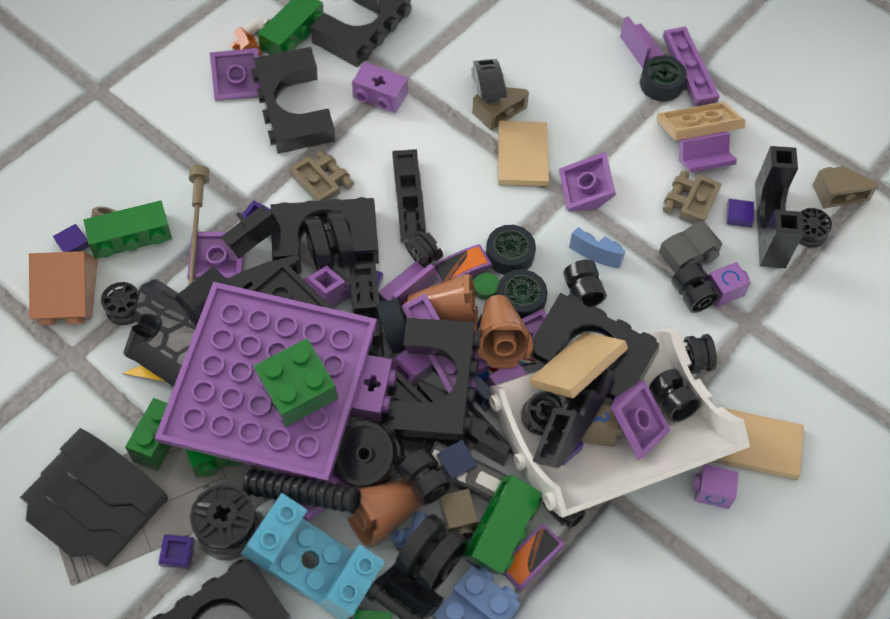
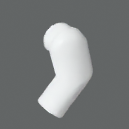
(256, 24)

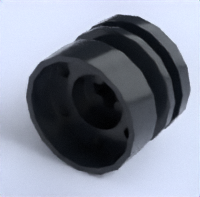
(226, 538)

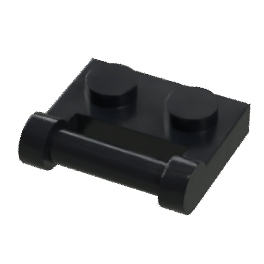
(405, 591)

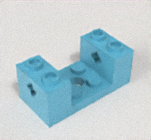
(340, 573)

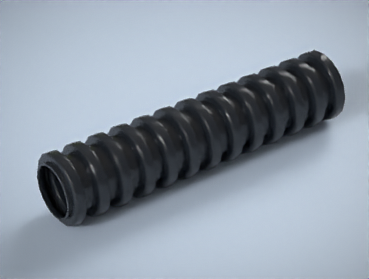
(303, 490)

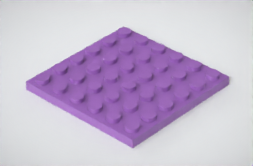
(224, 407)

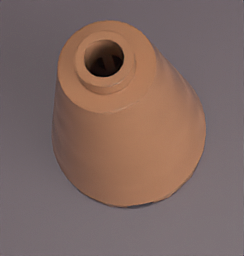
(452, 299)
(503, 334)
(383, 511)

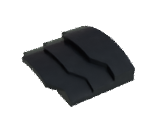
(91, 499)

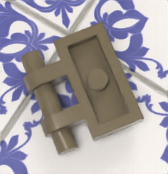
(315, 181)
(699, 201)

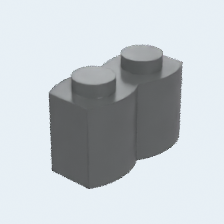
(691, 246)

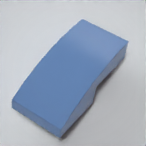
(602, 252)

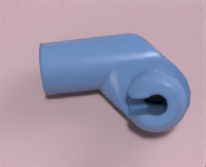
(400, 537)

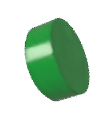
(486, 285)

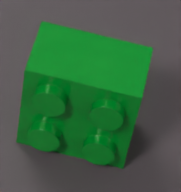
(296, 382)

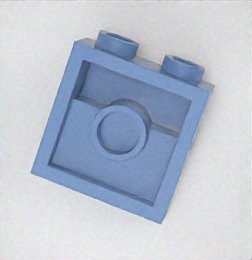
(479, 598)

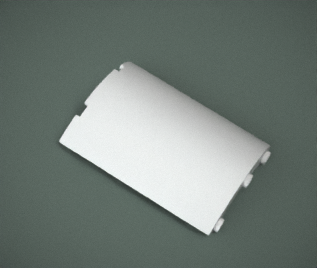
(609, 471)

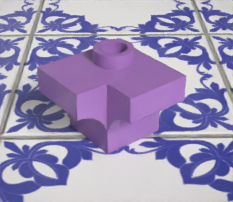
(329, 286)

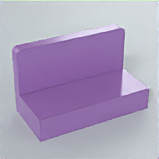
(639, 41)
(706, 152)
(410, 281)

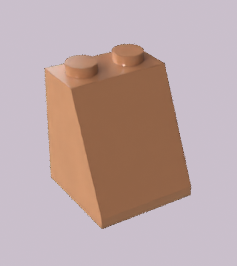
(61, 287)

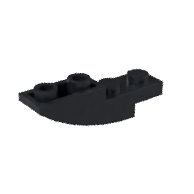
(489, 80)

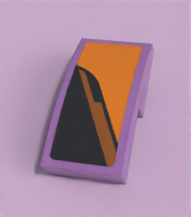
(467, 261)
(532, 556)

